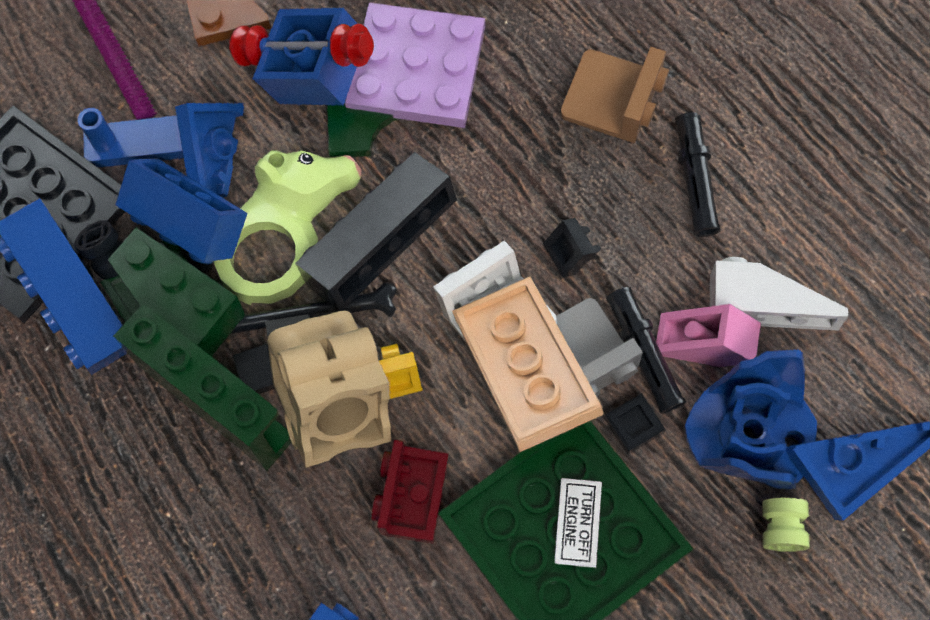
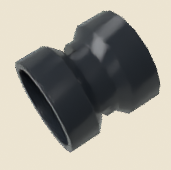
(98, 243)

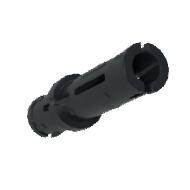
(694, 158)
(652, 362)

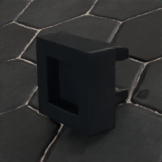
(570, 247)

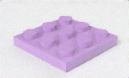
(419, 65)

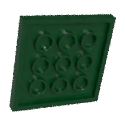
(512, 525)

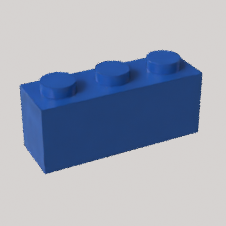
(180, 210)

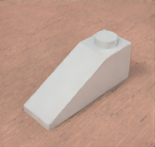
(772, 297)

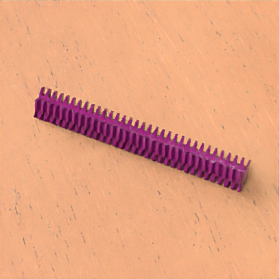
(114, 59)

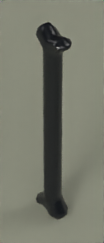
(379, 300)

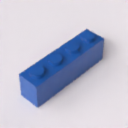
(64, 286)

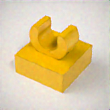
(400, 371)

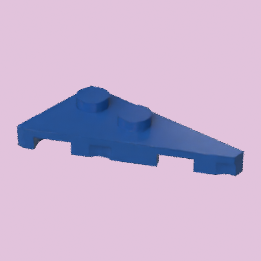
(209, 142)
(857, 466)

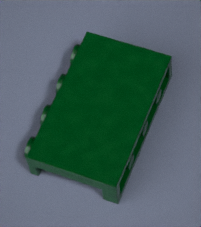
(204, 386)

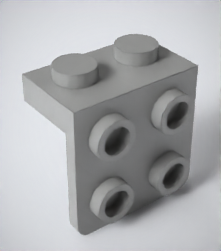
(598, 345)

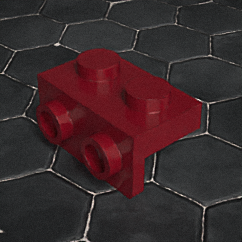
(410, 493)

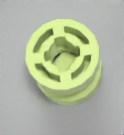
(785, 530)

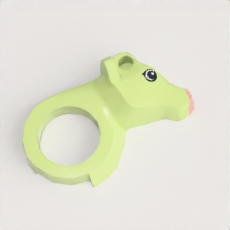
(286, 200)

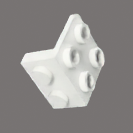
(485, 275)

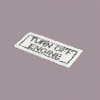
(578, 522)

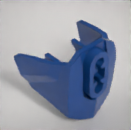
(757, 397)

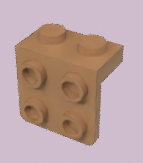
(615, 93)

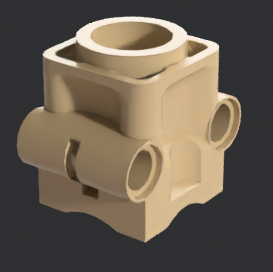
(330, 386)

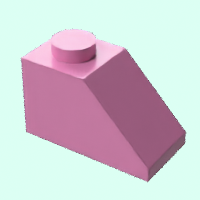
(709, 335)

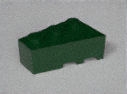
(177, 291)

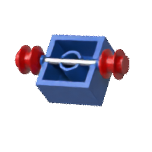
(306, 55)

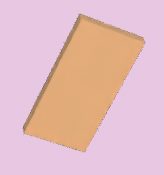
(527, 364)

